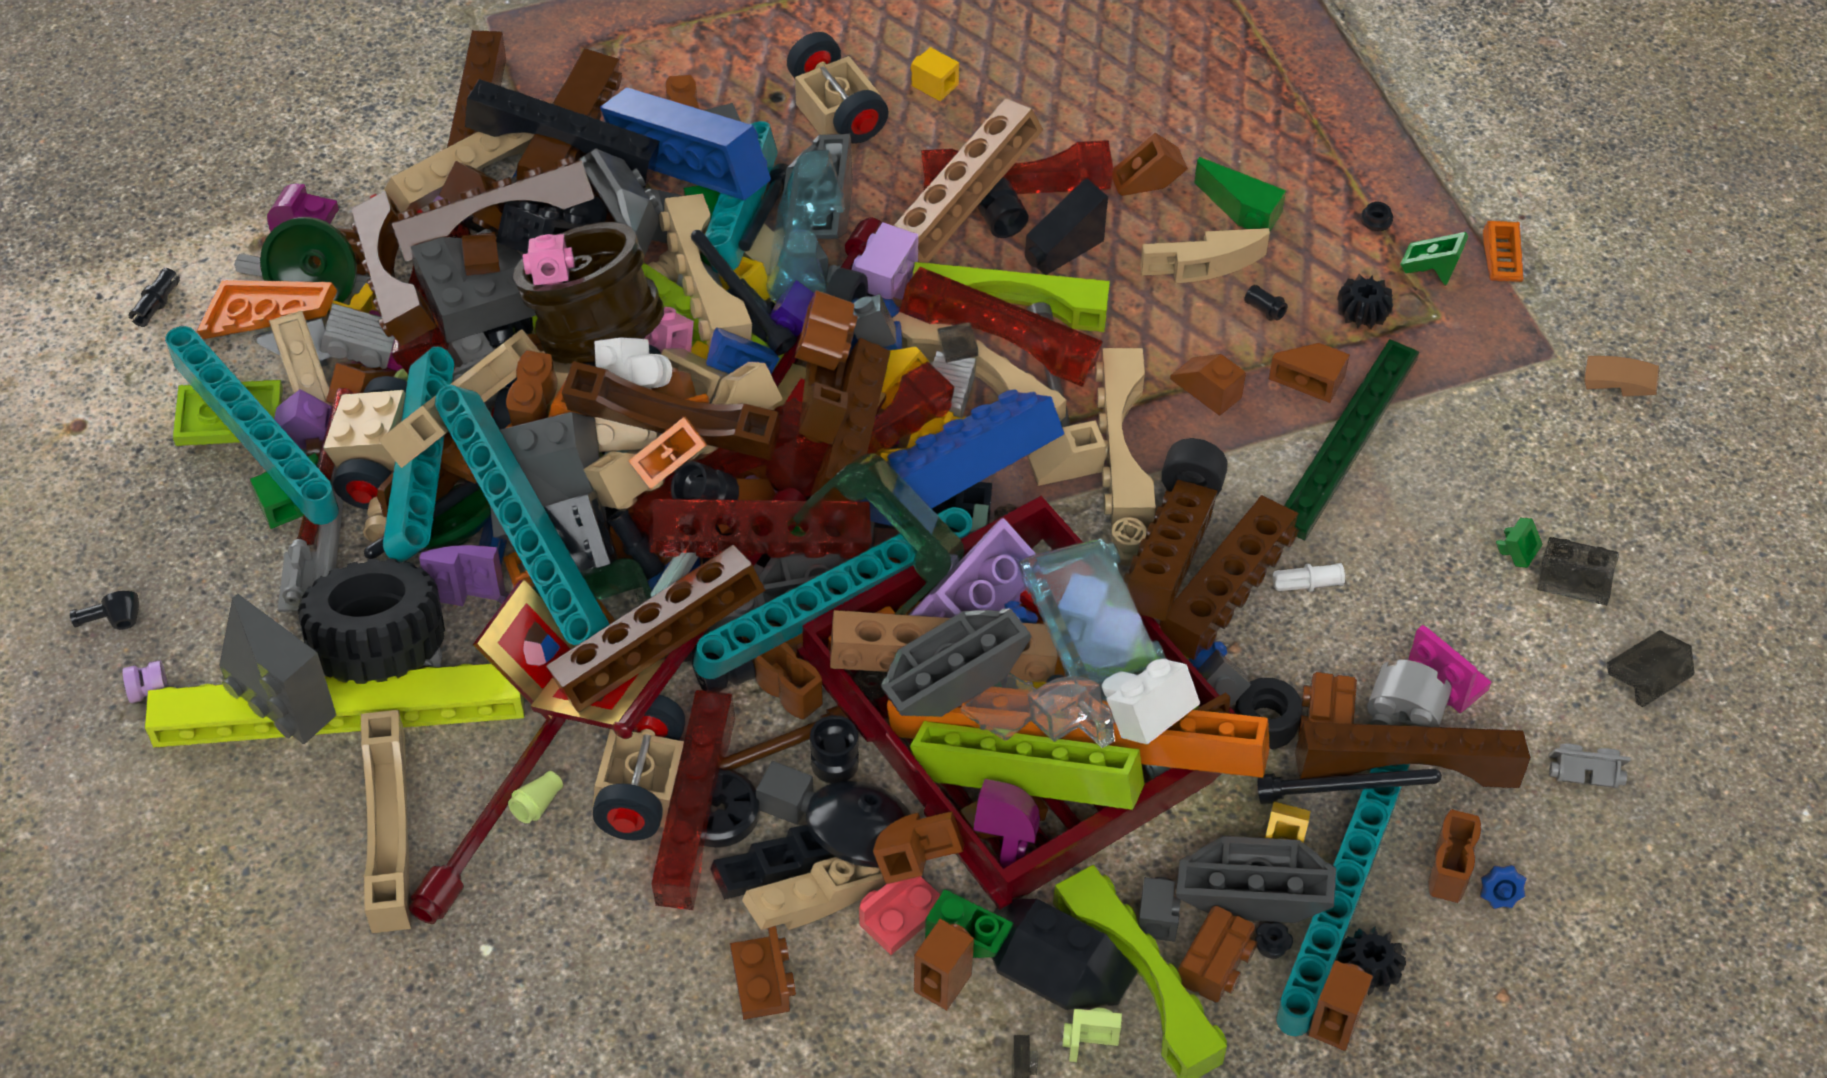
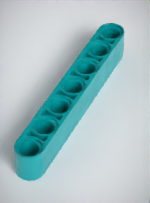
(733, 214)
(416, 483)

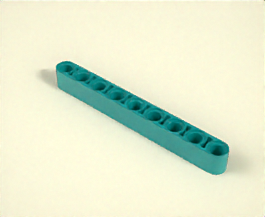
(253, 425)
(511, 496)
(813, 594)
(1331, 930)

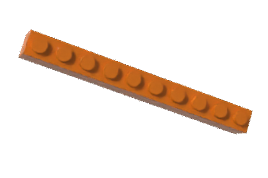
(1195, 742)

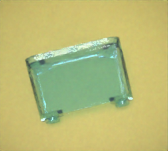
(806, 203)
(1089, 611)

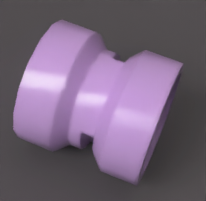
(151, 676)

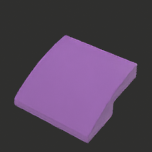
(464, 572)

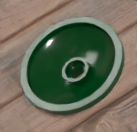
(290, 252)
(460, 521)

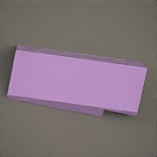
(982, 578)

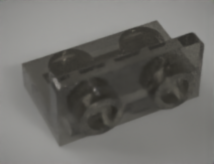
(1577, 570)
(1653, 666)

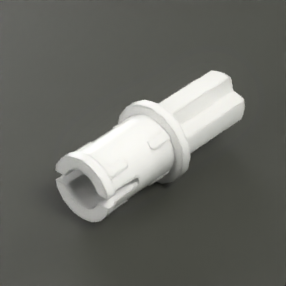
(1309, 577)

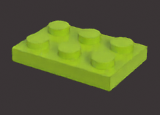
(198, 423)

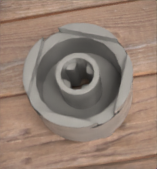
(1408, 695)

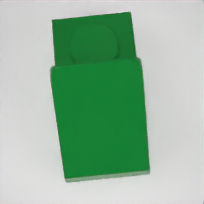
(1436, 254)

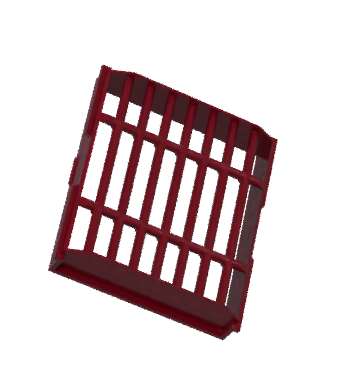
(1082, 839)

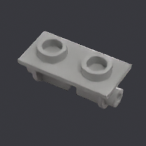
(296, 575)
(1573, 762)

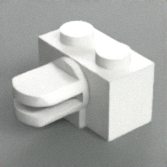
(632, 361)
(1150, 701)

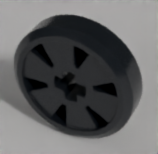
(740, 812)

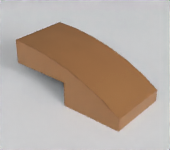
(1629, 374)

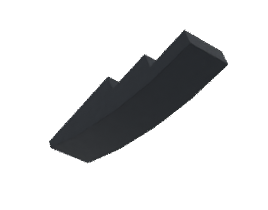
(768, 862)

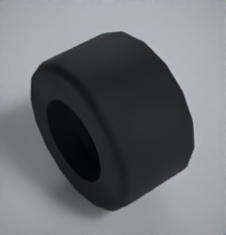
(1196, 463)
(1277, 696)

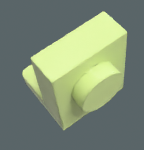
(1091, 1026)

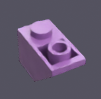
(303, 417)

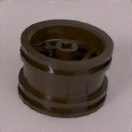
(602, 298)

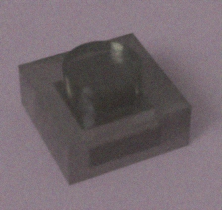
(957, 342)
(1023, 1059)

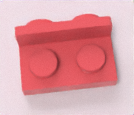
(897, 911)

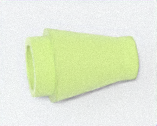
(533, 798)

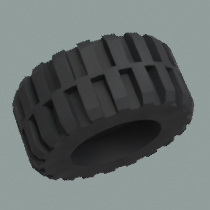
(372, 620)

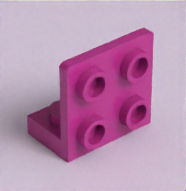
(1464, 677)

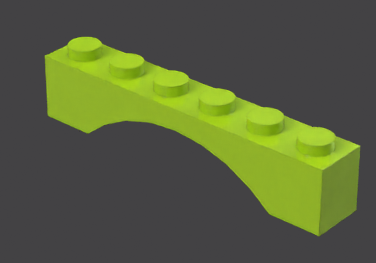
(1073, 300)
(1188, 1038)

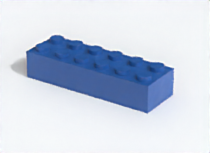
(694, 142)
(975, 447)

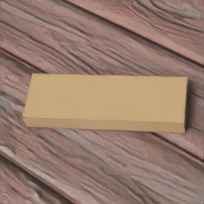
(299, 355)

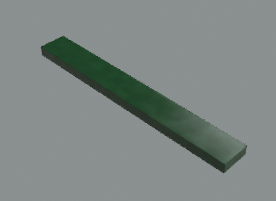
(1350, 435)

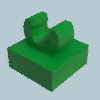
(1521, 542)

